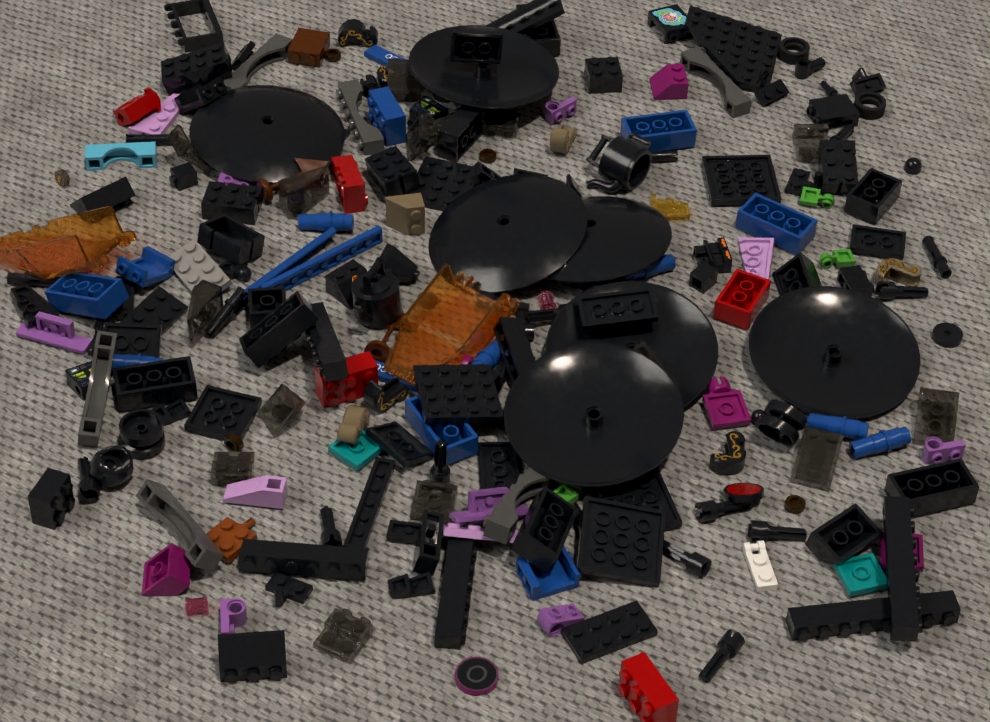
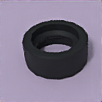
(793, 43)
(870, 98)

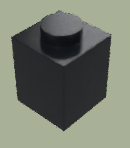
(183, 176)
(703, 277)

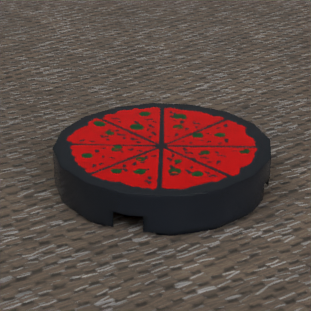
(743, 492)

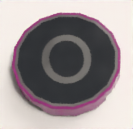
(476, 676)

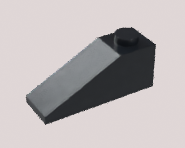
(428, 543)

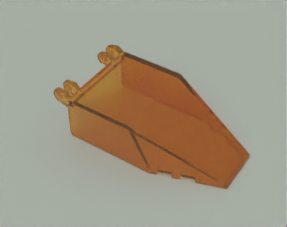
(66, 244)
(445, 325)

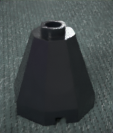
(402, 266)

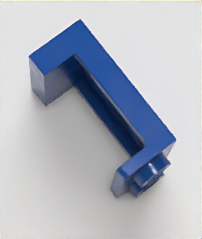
(148, 269)
(557, 579)

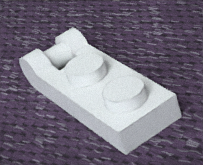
(760, 566)

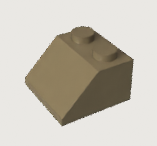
(406, 213)

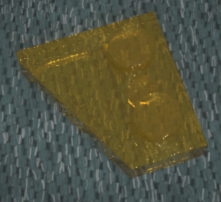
(670, 208)

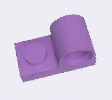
(232, 614)

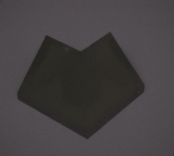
(280, 409)

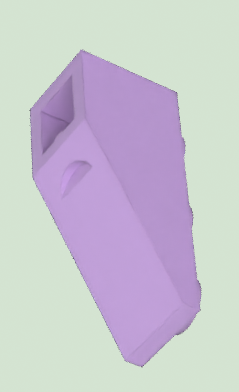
(259, 491)

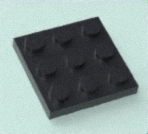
(222, 413)

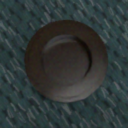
(332, 55)
(487, 156)
(233, 443)
(794, 504)

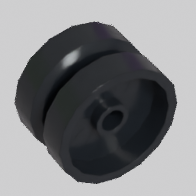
(781, 422)
(142, 433)

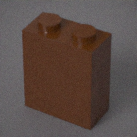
(308, 47)

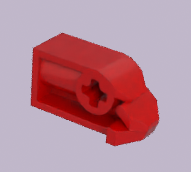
(138, 107)

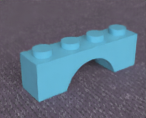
(101, 155)

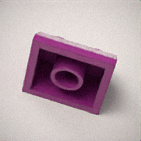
(670, 83)
(166, 573)

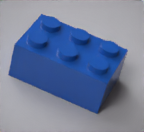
(387, 116)

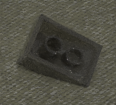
(303, 191)
(204, 306)
(936, 415)
(817, 459)

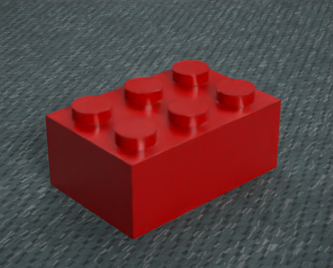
(742, 299)
(360, 370)
(647, 690)

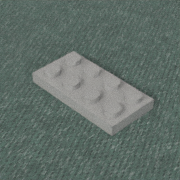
(195, 264)

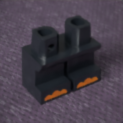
(715, 255)

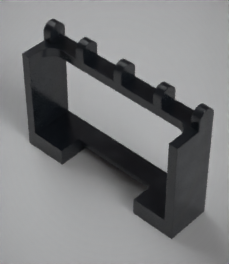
(189, 8)

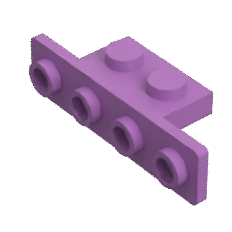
(55, 332)
(482, 503)

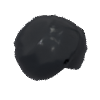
(112, 466)

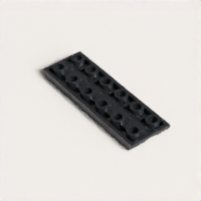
(530, 16)

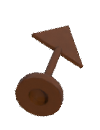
(304, 165)
(380, 349)

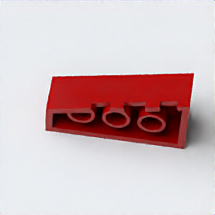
(349, 184)

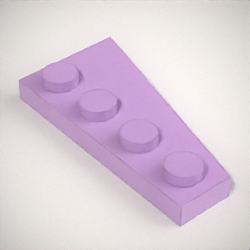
(157, 122)
(757, 255)
(471, 532)

